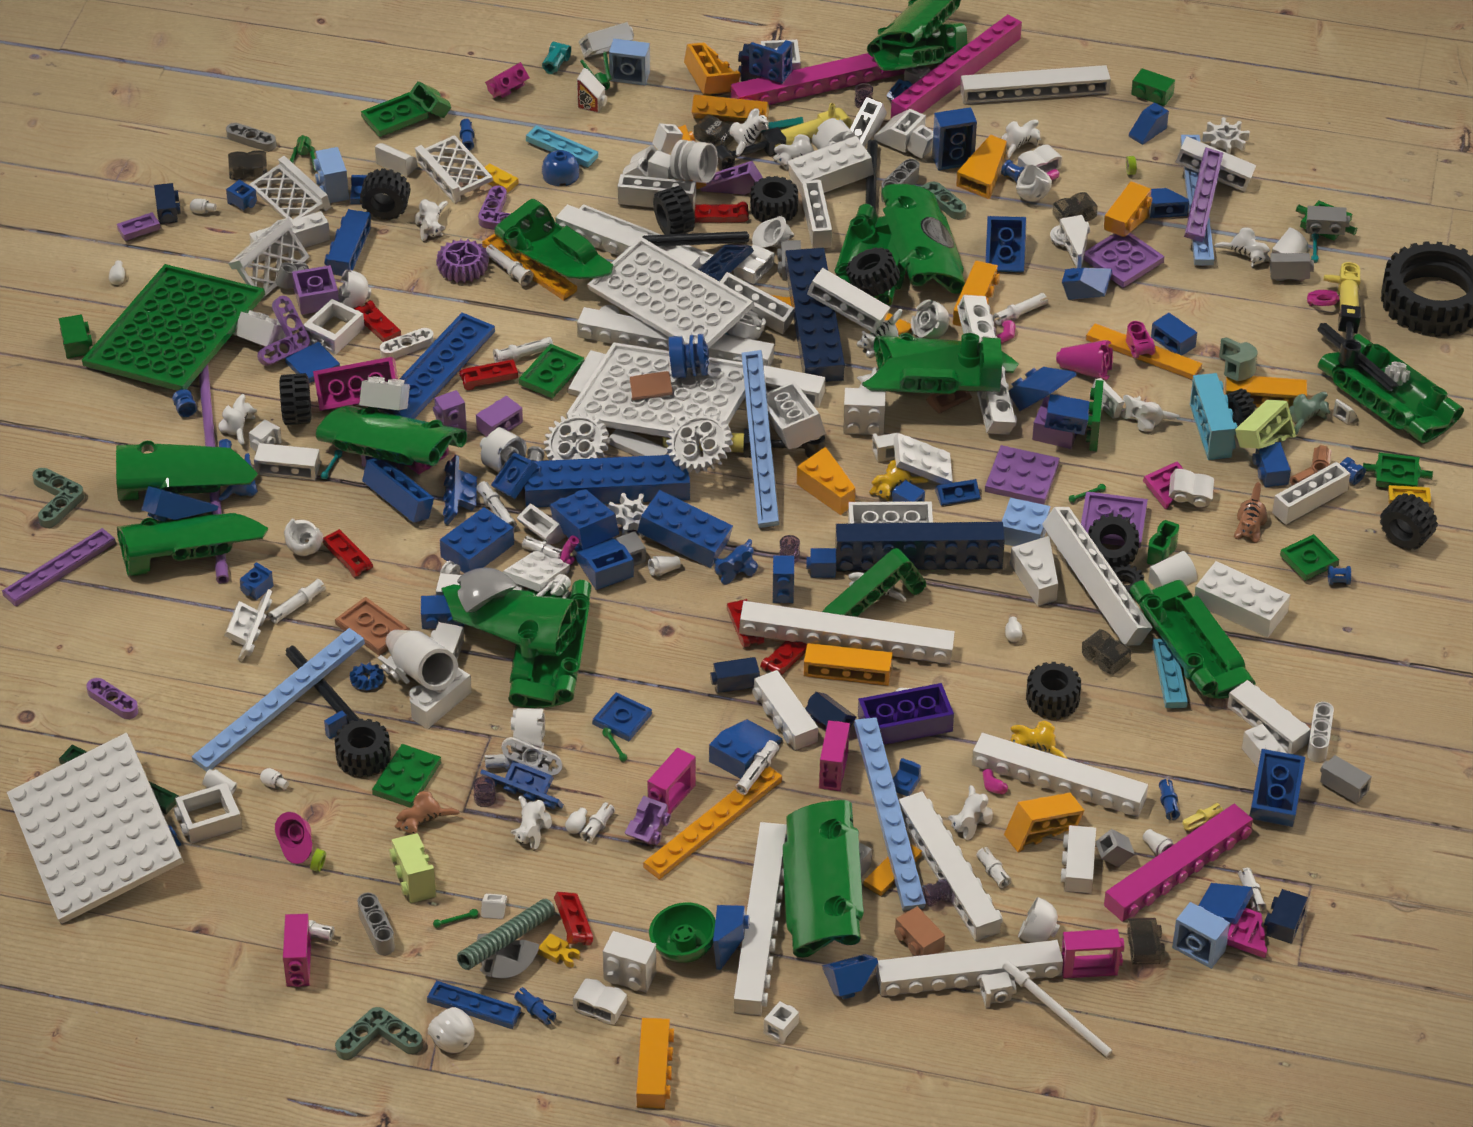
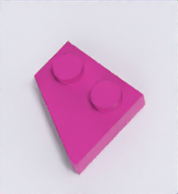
(1159, 483)
(1248, 934)

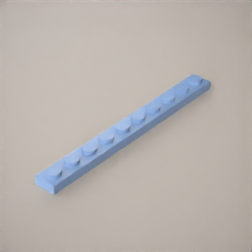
(1202, 251)
(760, 439)
(278, 700)
(889, 814)

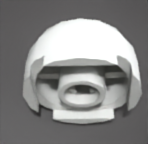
(354, 289)
(930, 320)
(748, 327)
(1040, 922)

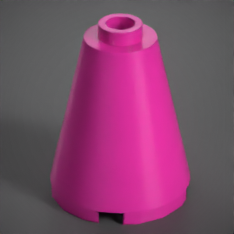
(1088, 359)

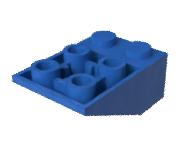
(605, 563)

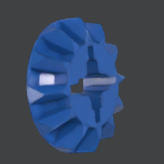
(362, 682)

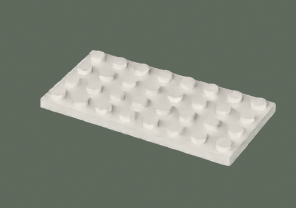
(670, 294)

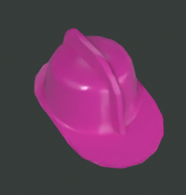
(294, 837)

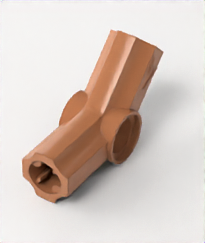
(1320, 460)

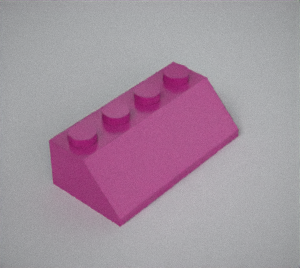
(342, 384)

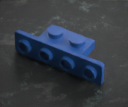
(459, 490)
(528, 781)

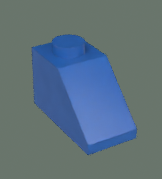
(1149, 123)
(1167, 204)

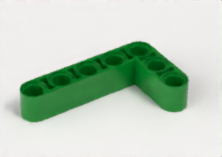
(876, 582)

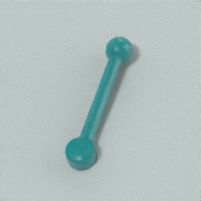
(1314, 236)
(337, 454)

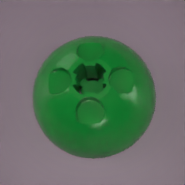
(683, 932)

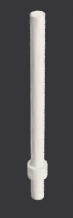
(1023, 979)

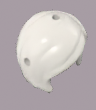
(1033, 183)
(298, 532)
(452, 1030)

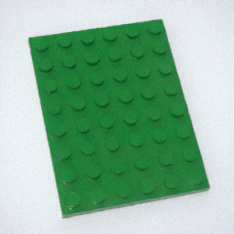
(173, 327)

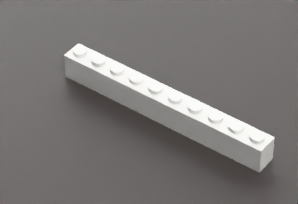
(629, 330)
(846, 631)
(762, 909)

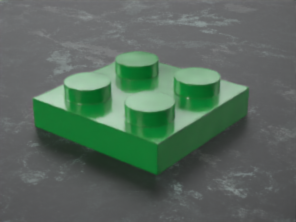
(1309, 557)

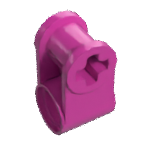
(1139, 339)

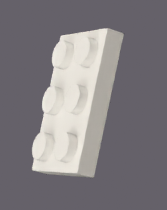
(922, 459)
(536, 570)

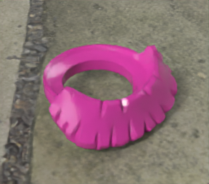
(1317, 297)

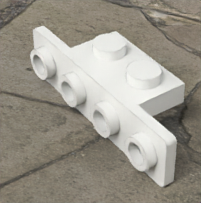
(245, 624)

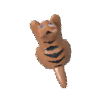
(1251, 515)
(423, 810)

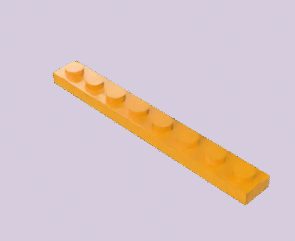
(709, 825)

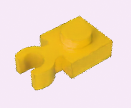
(555, 948)

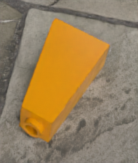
(983, 167)

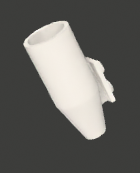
(419, 658)

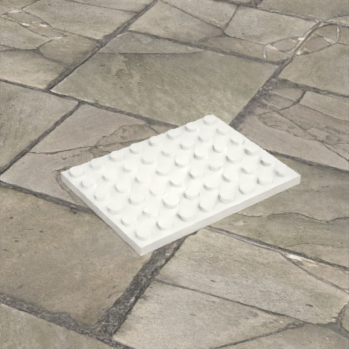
(610, 394)
(94, 828)

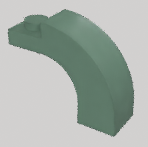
(1239, 359)

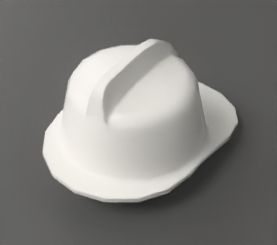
(772, 233)

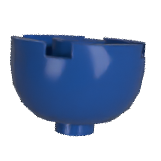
(560, 168)

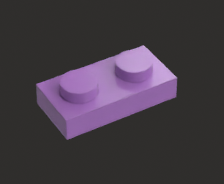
(138, 226)

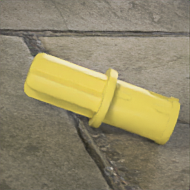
(1201, 817)

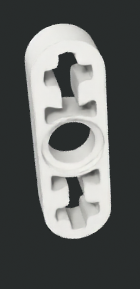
(419, 338)
(528, 747)

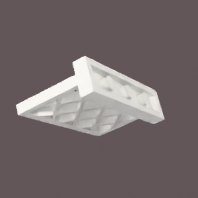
(440, 173)
(301, 184)
(262, 243)

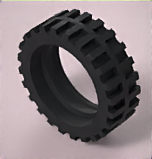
(1424, 313)

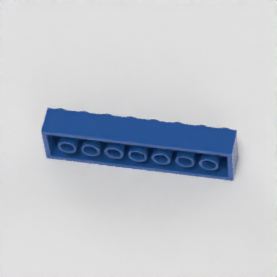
(607, 479)

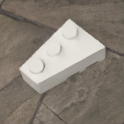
(1036, 569)

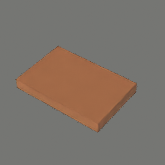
(370, 623)

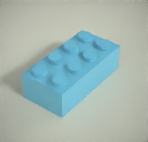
(1213, 416)

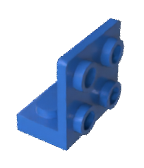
(771, 63)
(1067, 414)

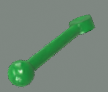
(1101, 488)
(607, 732)
(472, 914)

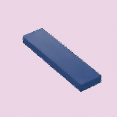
(474, 1004)

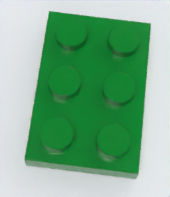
(394, 114)
(551, 371)
(1095, 410)
(406, 775)

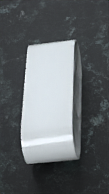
(1320, 732)

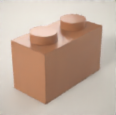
(919, 933)

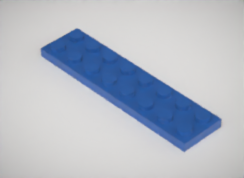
(442, 362)

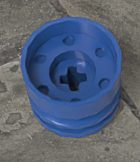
(688, 356)

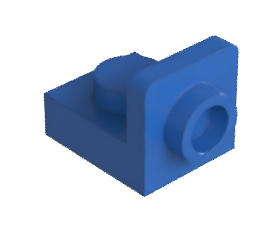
(898, 88)
(356, 187)
(907, 777)

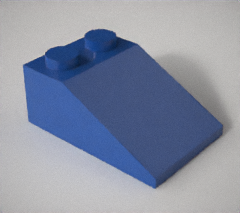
(1006, 243)
(1038, 385)
(166, 504)
(737, 746)
(1277, 787)

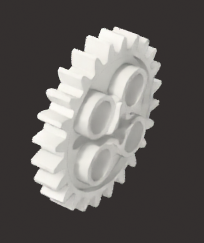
(718, 437)
(577, 440)

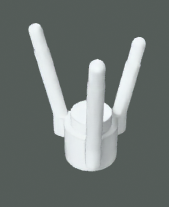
(558, 586)

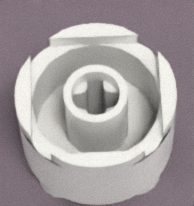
(831, 132)
(499, 447)
(528, 727)

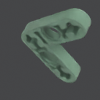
(954, 208)
(50, 514)
(379, 1027)

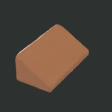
(651, 385)
(943, 402)

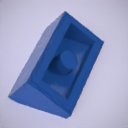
(957, 492)

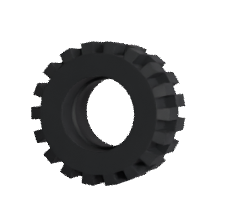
(387, 183)
(774, 198)
(674, 211)
(873, 271)
(295, 399)
(1408, 521)
(1120, 527)
(1041, 687)
(362, 760)

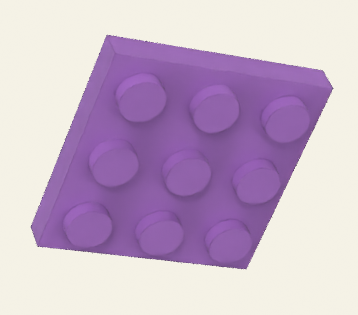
(1125, 256)
(1022, 474)
(1102, 504)

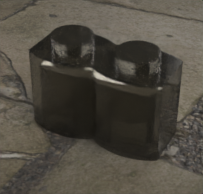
(713, 131)
(247, 165)
(1076, 205)
(1106, 651)
(1144, 941)

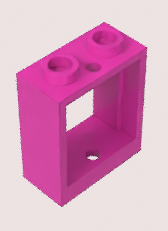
(834, 755)
(673, 779)
(297, 950)
(1091, 965)

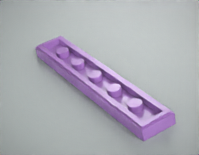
(1203, 194)
(58, 567)

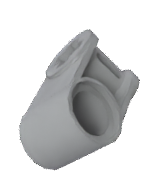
(284, 277)

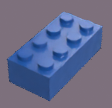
(684, 528)

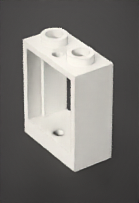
(601, 40)
(330, 341)
(213, 826)

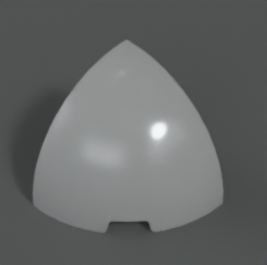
(481, 586)
(509, 960)

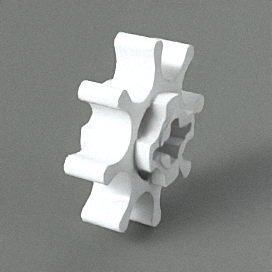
(1226, 135)
(628, 513)

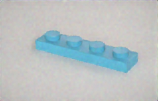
(553, 142)
(1169, 676)

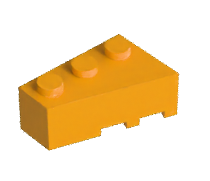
(708, 70)
(1128, 210)
(826, 481)
(1042, 817)

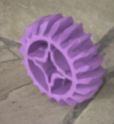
(462, 260)

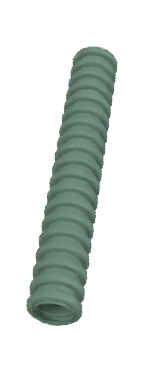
(505, 934)

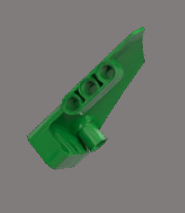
(936, 48)
(561, 249)
(906, 344)
(944, 370)
(178, 469)
(184, 538)
(532, 621)

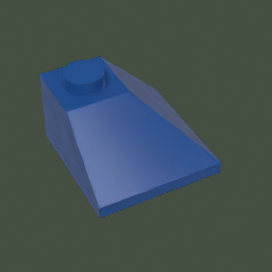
(1086, 282)
(728, 931)
(849, 974)

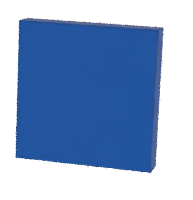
(311, 359)
(514, 475)
(622, 716)
(1226, 900)

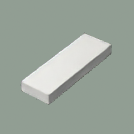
(585, 372)
(635, 444)

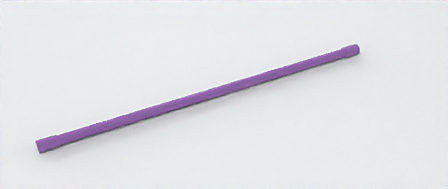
(221, 567)

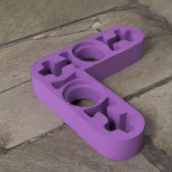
(488, 216)
(290, 339)

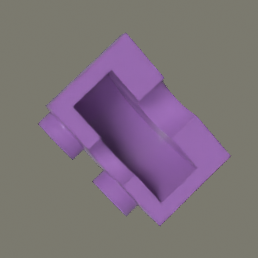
(649, 821)

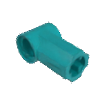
(557, 55)

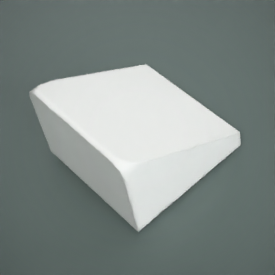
(1344, 412)
(493, 906)

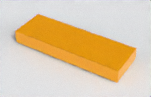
(882, 877)

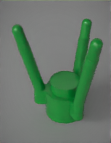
(602, 78)
(303, 147)

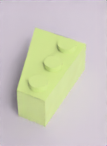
(1266, 425)
(413, 868)

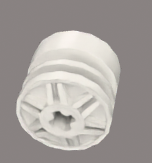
(693, 161)

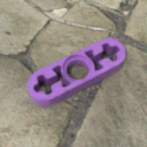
(115, 706)

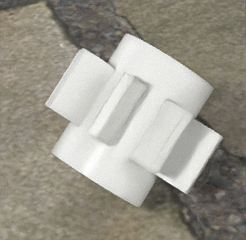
(1397, 372)

